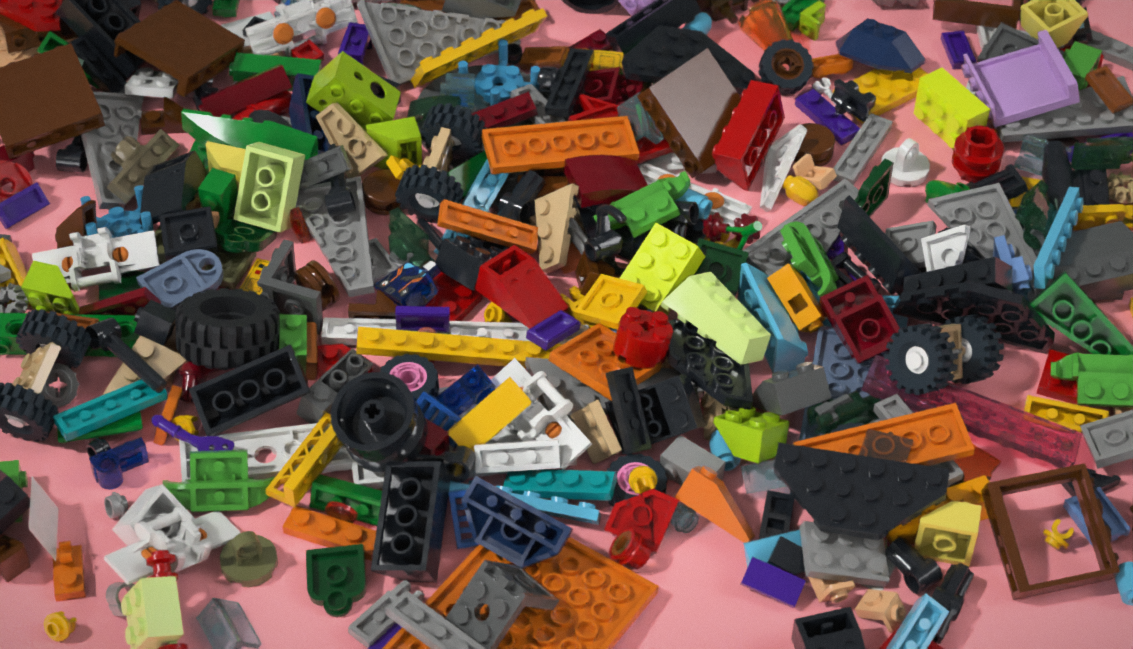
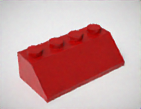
(749, 133)

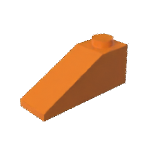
(712, 500)

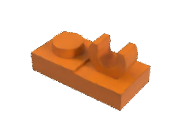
(68, 572)

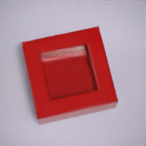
(307, 50)

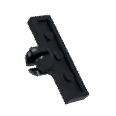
(565, 82)

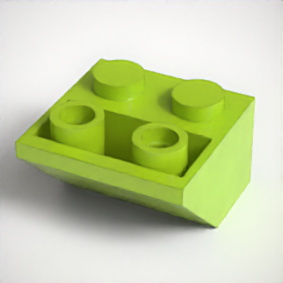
(397, 138)
(48, 289)
(752, 433)

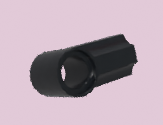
(917, 572)

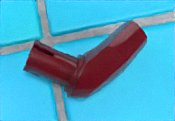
(191, 375)

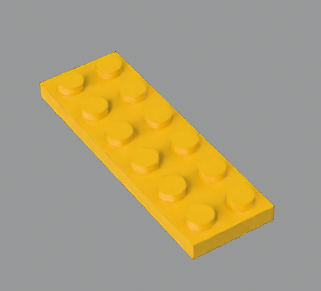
(473, 49)

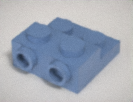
(1020, 272)

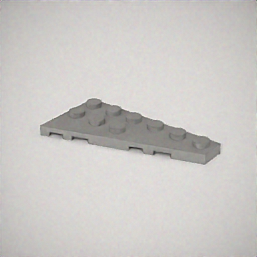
(121, 119)
(1076, 120)

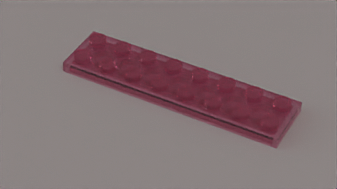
(986, 418)

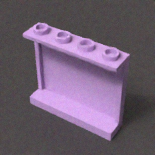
(1023, 82)

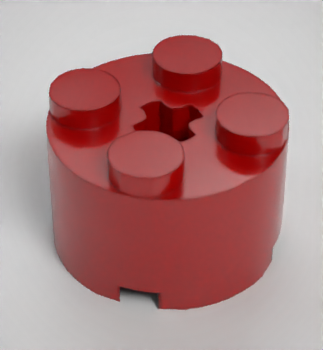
(643, 337)

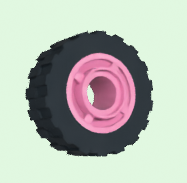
(415, 373)
(623, 468)

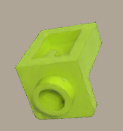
(812, 19)

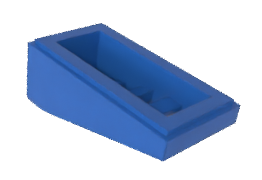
(430, 405)
(460, 543)

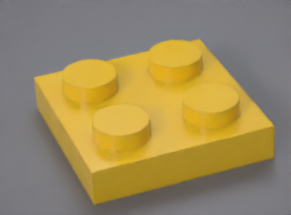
(609, 300)

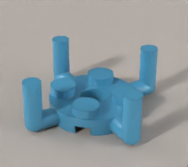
(501, 73)
(121, 221)

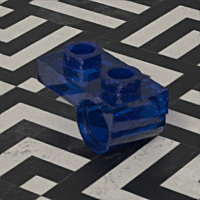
(467, 391)
(109, 465)

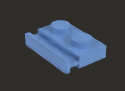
(1110, 516)

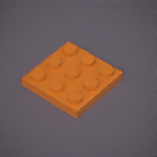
(592, 356)

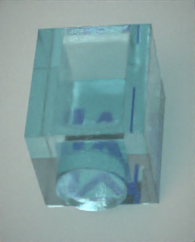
(460, 85)

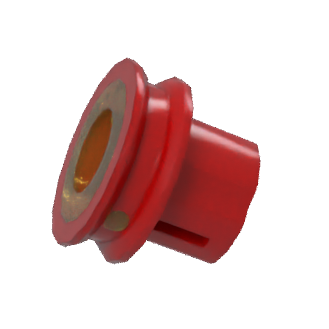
(629, 549)

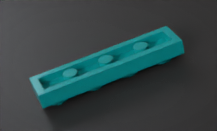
(107, 409)
(564, 483)

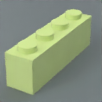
(719, 317)

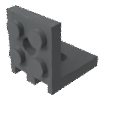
(278, 285)
(506, 592)

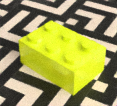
(948, 106)
(662, 265)

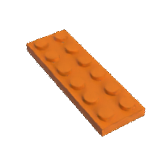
(551, 143)
(936, 436)

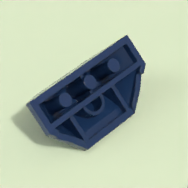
(880, 47)
(303, 115)
(512, 526)

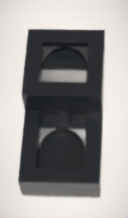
(776, 514)

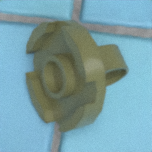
(248, 559)

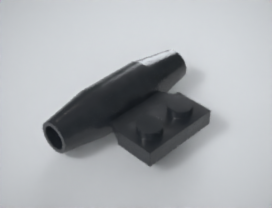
(1059, 177)

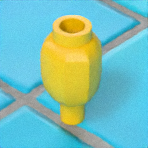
(800, 190)

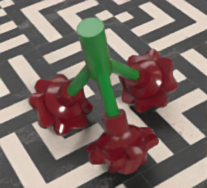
(745, 228)

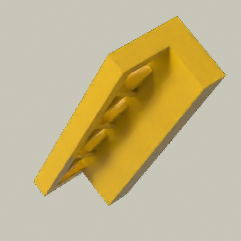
(310, 465)

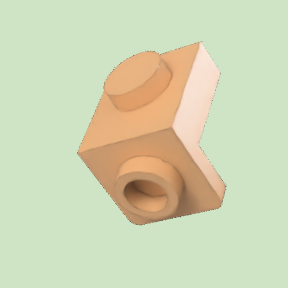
(817, 175)
(831, 590)
(882, 606)

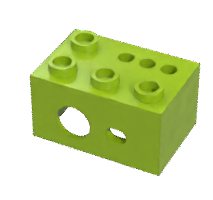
(339, 85)

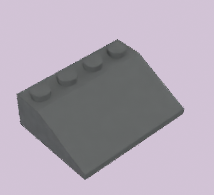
(1099, 259)

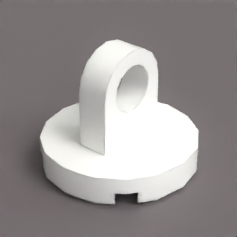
(909, 164)

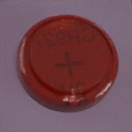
(341, 511)

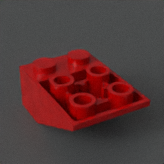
(519, 287)

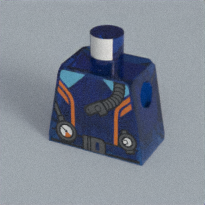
(410, 284)

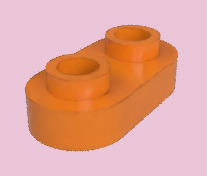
(830, 65)

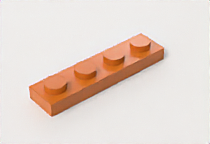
(487, 226)
(328, 530)

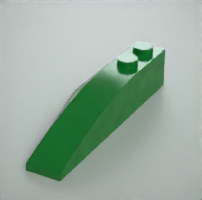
(243, 132)

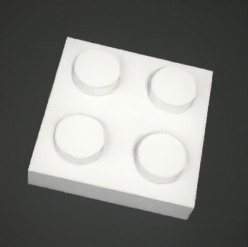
(151, 83)

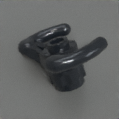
(606, 241)

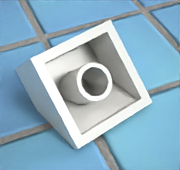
(150, 505)

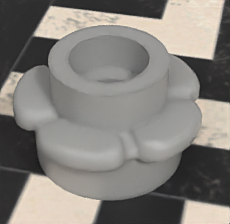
(115, 505)

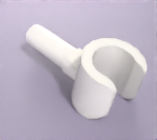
(823, 86)

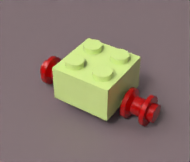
(154, 607)

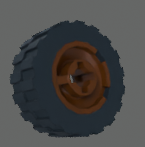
(789, 53)

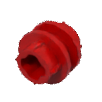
(977, 153)

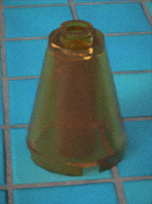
(765, 24)

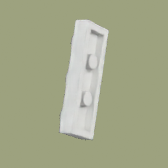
(517, 456)

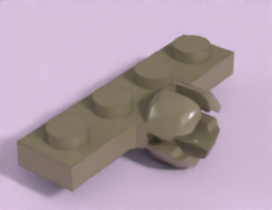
(138, 161)

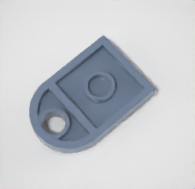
(183, 277)

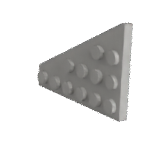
(409, 35)

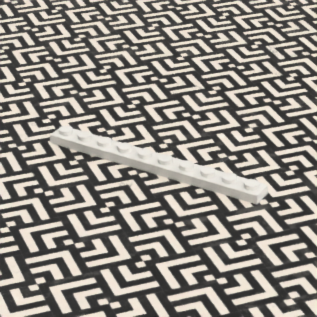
(345, 329)

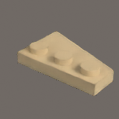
(345, 131)
(552, 220)
(157, 356)

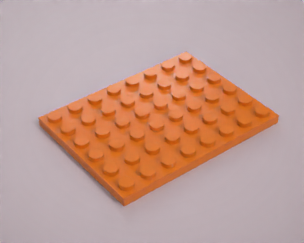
(594, 606)

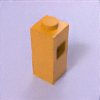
(797, 298)

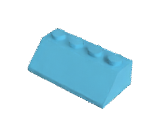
(760, 299)

